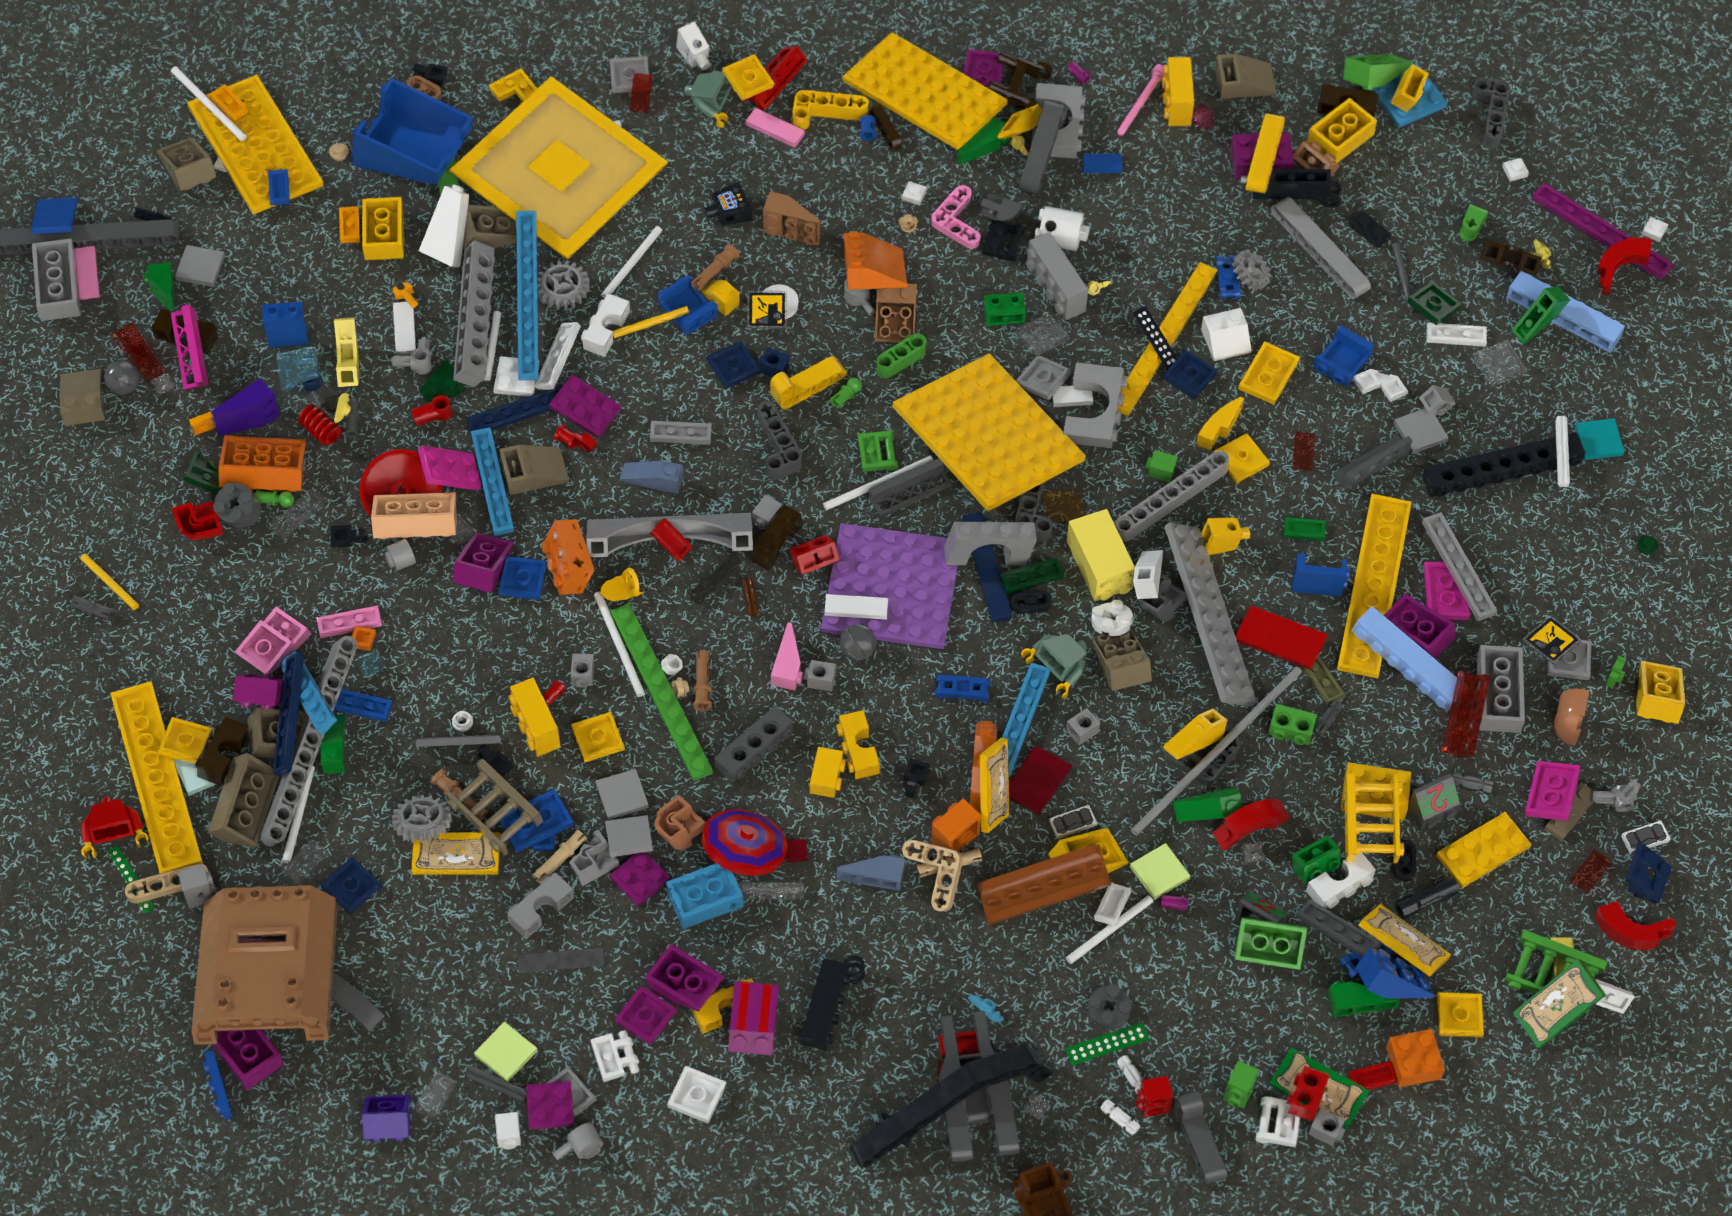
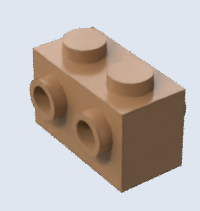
(1312, 157)

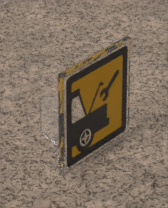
(767, 310)
(1551, 640)

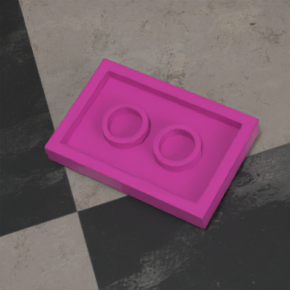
(450, 468)
(1443, 593)
(1552, 790)

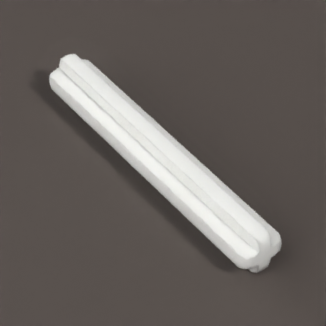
(1562, 451)

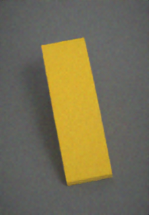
(1021, 122)
(1220, 424)

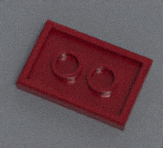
(1037, 780)

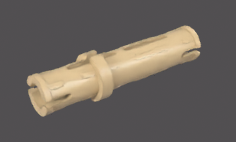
(566, 850)
(968, 857)

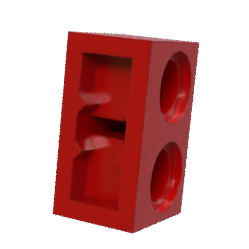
(814, 554)
(1307, 1093)
(1154, 1096)

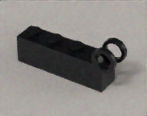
(1301, 185)
(826, 1000)

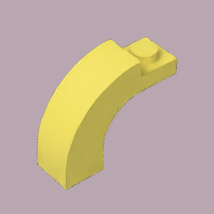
(347, 352)

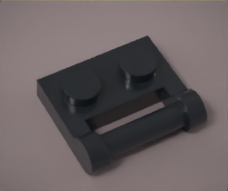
(997, 238)

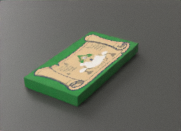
(1559, 1003)
(1340, 1096)

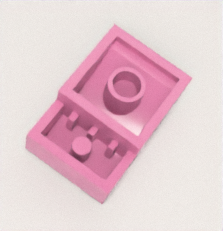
(272, 641)

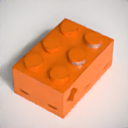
(568, 557)

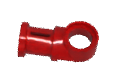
(573, 439)

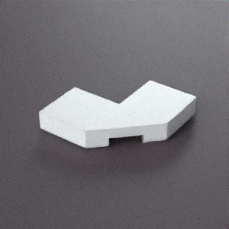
(1390, 385)

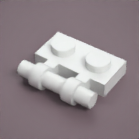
(608, 1058)

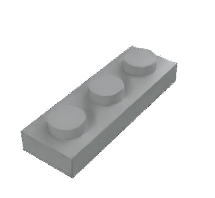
(680, 432)

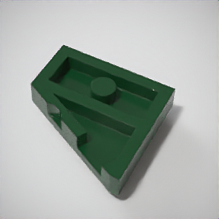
(441, 384)
(203, 473)

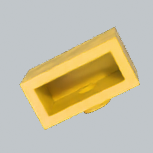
(1409, 88)
(826, 772)

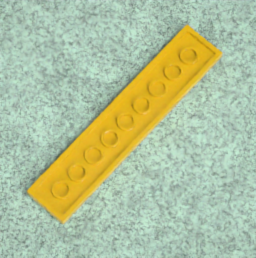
(1374, 578)
(156, 778)

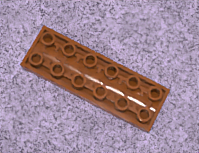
(1044, 884)

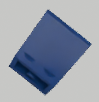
(1392, 976)

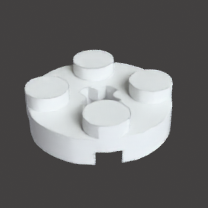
(1115, 609)

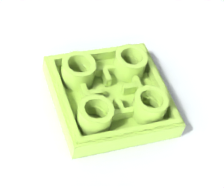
(1160, 871)
(505, 1051)

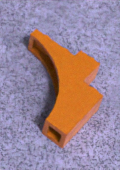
(984, 737)

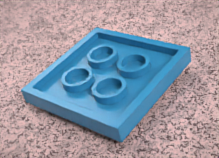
(1427, 104)

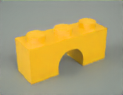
(861, 761)
(709, 1015)

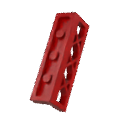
(781, 71)

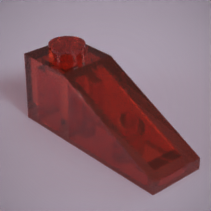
(138, 352)

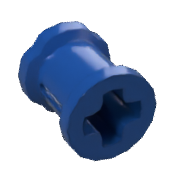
(868, 128)

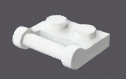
(1286, 1124)

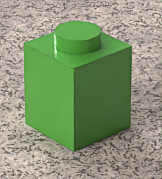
(1162, 466)

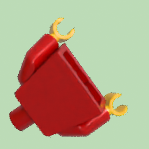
(110, 822)

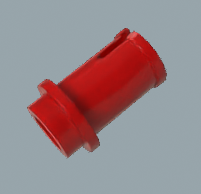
(553, 692)

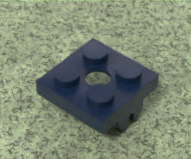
(1639, 877)

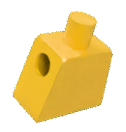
(1223, 534)

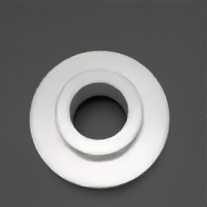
(459, 716)

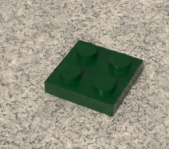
(1434, 303)

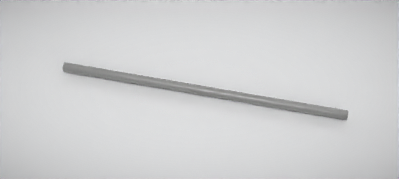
(1173, 793)

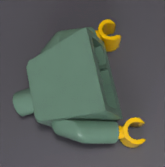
(710, 94)
(1061, 656)

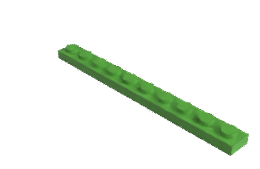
(661, 692)

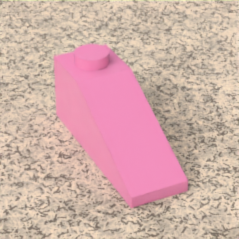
(787, 665)

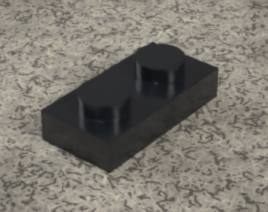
(1370, 229)

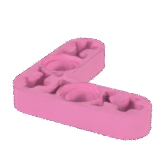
(951, 221)

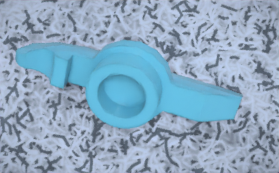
(988, 1006)

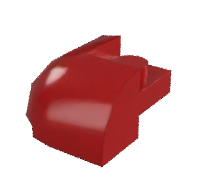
(197, 521)

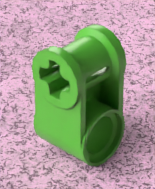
(1472, 223)

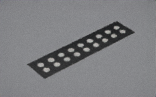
(1155, 336)

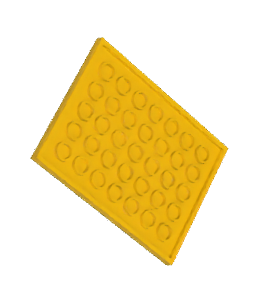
(988, 432)

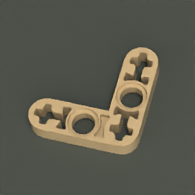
(945, 867)

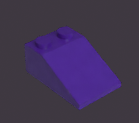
(246, 410)

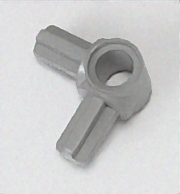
(419, 360)
(1620, 797)

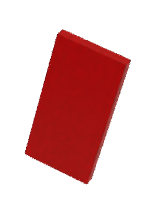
(1281, 637)

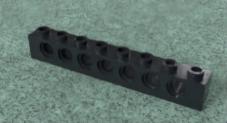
(1493, 462)

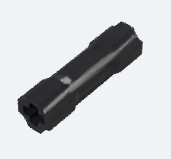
(1439, 891)

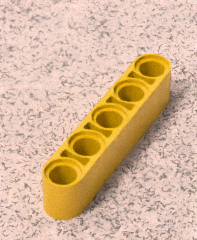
(1265, 153)

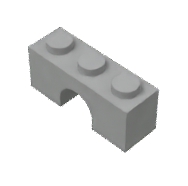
(552, 892)

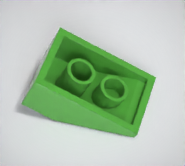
(1374, 70)

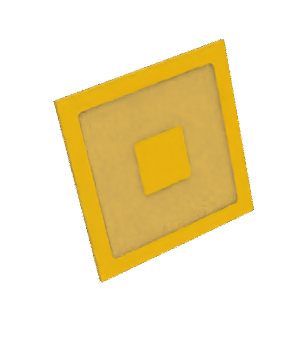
(562, 163)

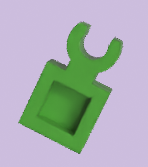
(1616, 674)

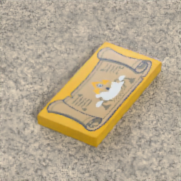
(994, 785)
(455, 855)
(1404, 940)

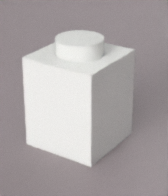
(508, 1130)

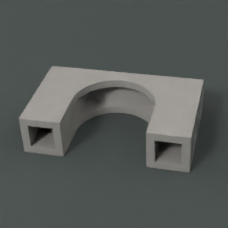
(1072, 97)
(1102, 429)
(965, 537)

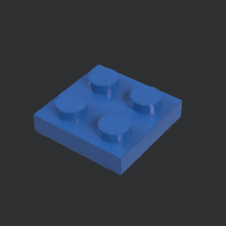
(523, 578)

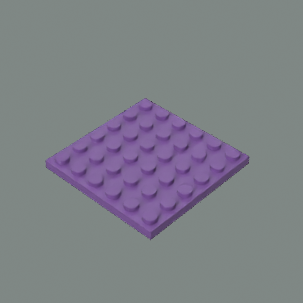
(898, 567)

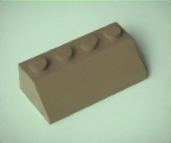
(244, 801)

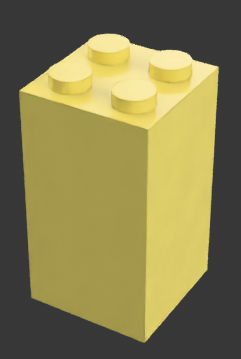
(1100, 555)

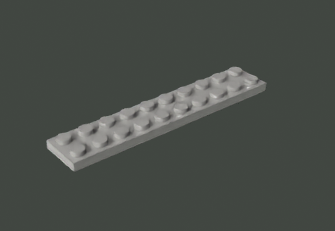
(1210, 615)

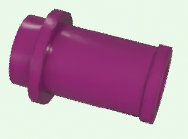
(1081, 74)
(1174, 902)

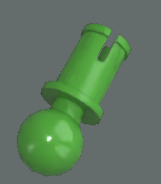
(853, 386)
(285, 499)

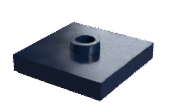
(733, 364)
(1190, 374)
(351, 885)

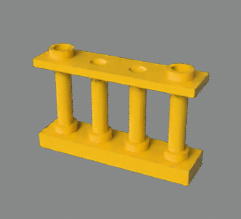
(1354, 827)

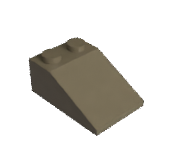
(187, 163)
(489, 227)
(81, 397)
(264, 729)

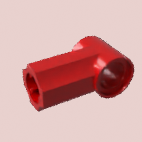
(431, 411)

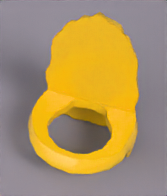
(621, 586)

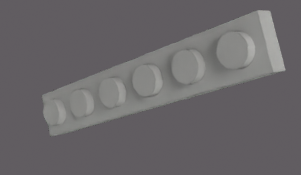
(1459, 566)

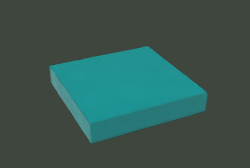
(1600, 439)

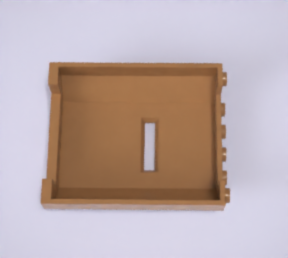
(265, 981)

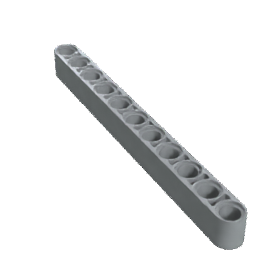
(304, 748)

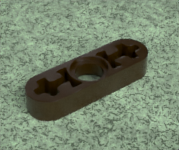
(886, 127)

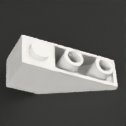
(1147, 574)

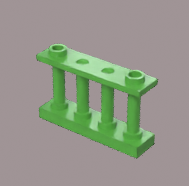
(1551, 950)

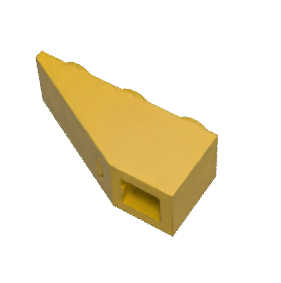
(1199, 733)

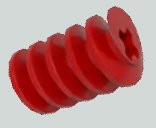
(319, 425)

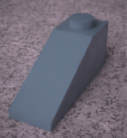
(654, 475)
(878, 872)

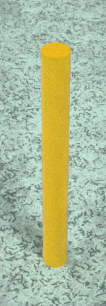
(650, 322)
(109, 581)

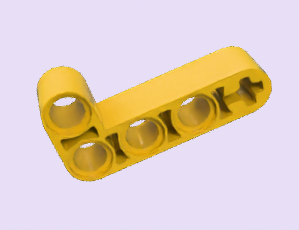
(828, 105)
(806, 383)

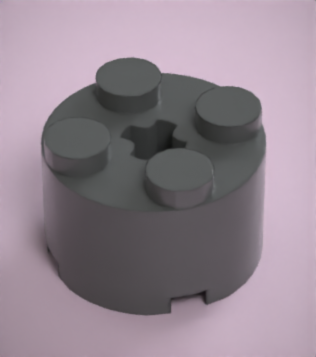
(237, 505)

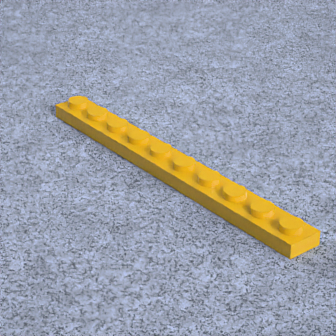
(1171, 328)

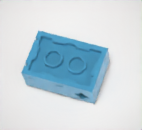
(704, 895)

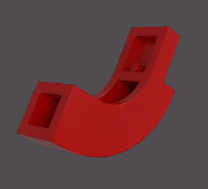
(1623, 252)
(1255, 816)
(1628, 933)

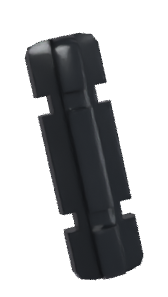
(150, 215)

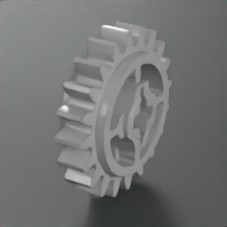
(564, 292)
(421, 818)

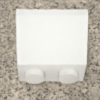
(1226, 334)

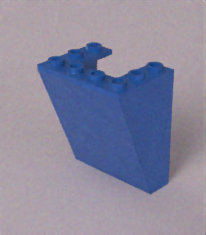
(411, 135)

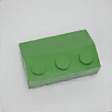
(1270, 943)

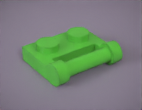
(871, 454)

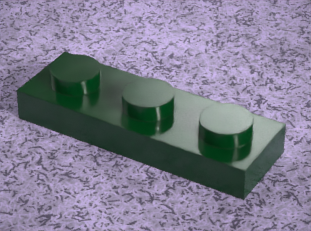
(1031, 575)

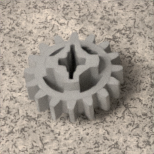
(1251, 270)

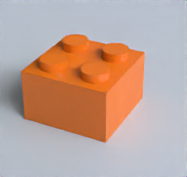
(956, 826)
(1415, 1058)

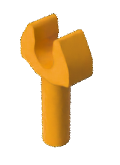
(405, 294)

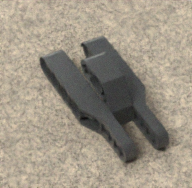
(974, 1108)

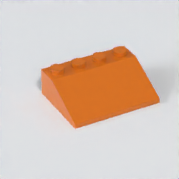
(872, 263)
(262, 462)

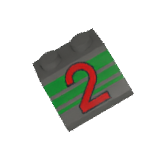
(1434, 802)
(1256, 907)

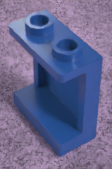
(682, 295)
(285, 324)
(1344, 356)
(1319, 579)

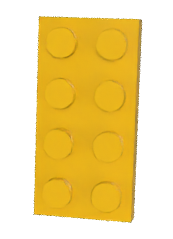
(1483, 850)

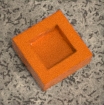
(364, 637)

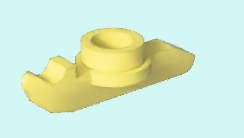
(1018, 143)
(1545, 263)
(1094, 287)
(342, 407)

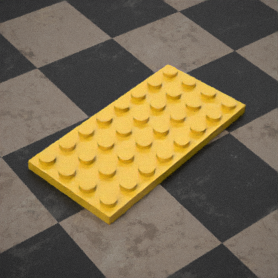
(924, 90)
(267, 147)

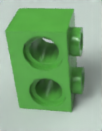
(1294, 720)
(1240, 1085)

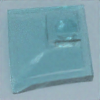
(297, 367)

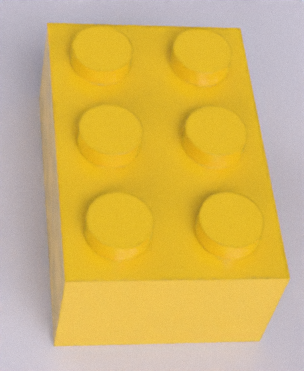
(1178, 91)
(1343, 129)
(383, 228)
(534, 717)
(1380, 775)

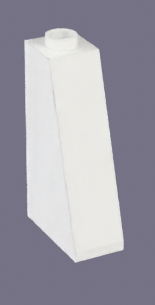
(447, 227)

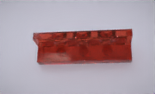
(1462, 714)

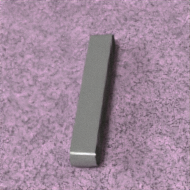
(1320, 247)
(1176, 487)

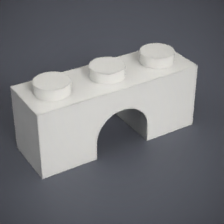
(610, 311)
(1328, 891)

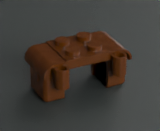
(1041, 1191)

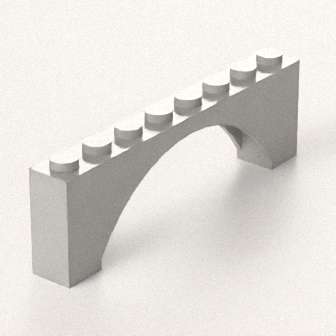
(729, 530)

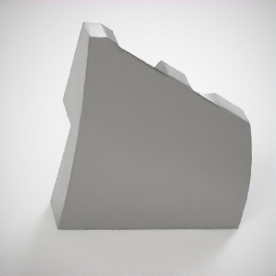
(593, 860)

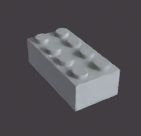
(1057, 276)
(56, 279)
(1505, 693)

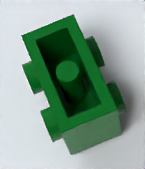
(1004, 309)
(1316, 859)

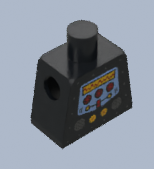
(730, 205)

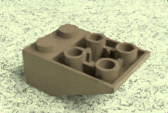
(1243, 77)
(532, 467)
(1122, 660)

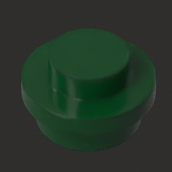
(1647, 545)

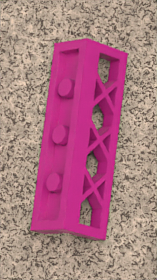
(194, 347)

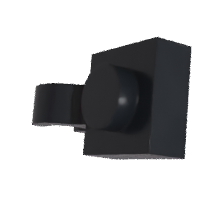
(432, 73)
(344, 535)
(496, 761)
(915, 774)

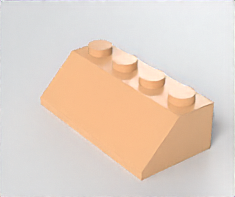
(414, 515)

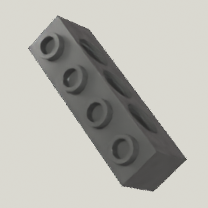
(773, 721)

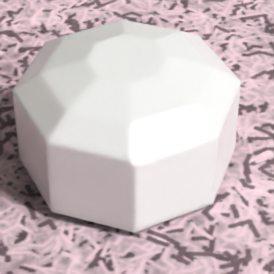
(671, 664)

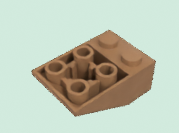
(789, 219)
(895, 313)

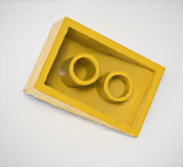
(1660, 692)
(1111, 851)

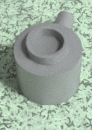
(858, 298)
(399, 554)
(584, 1142)

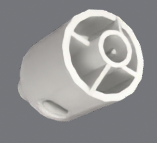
(1068, 229)

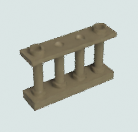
(500, 788)

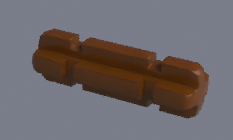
(750, 597)

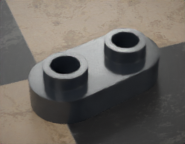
(1030, 600)
(1406, 862)

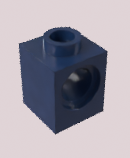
(781, 361)

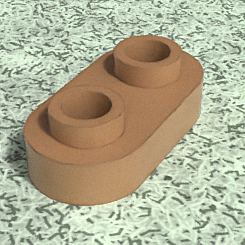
(425, 86)

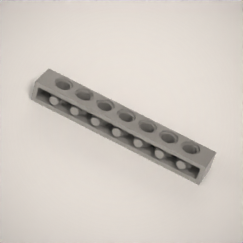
(474, 314)

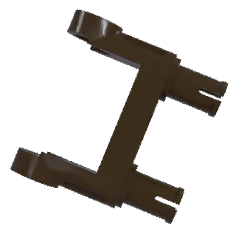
(1019, 67)

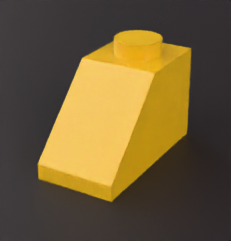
(722, 294)

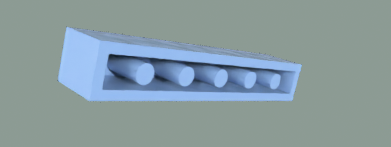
(1574, 317)
(1406, 657)

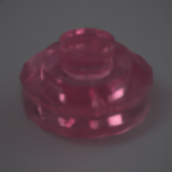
(1203, 116)

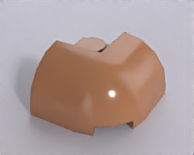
(1570, 714)
(678, 823)

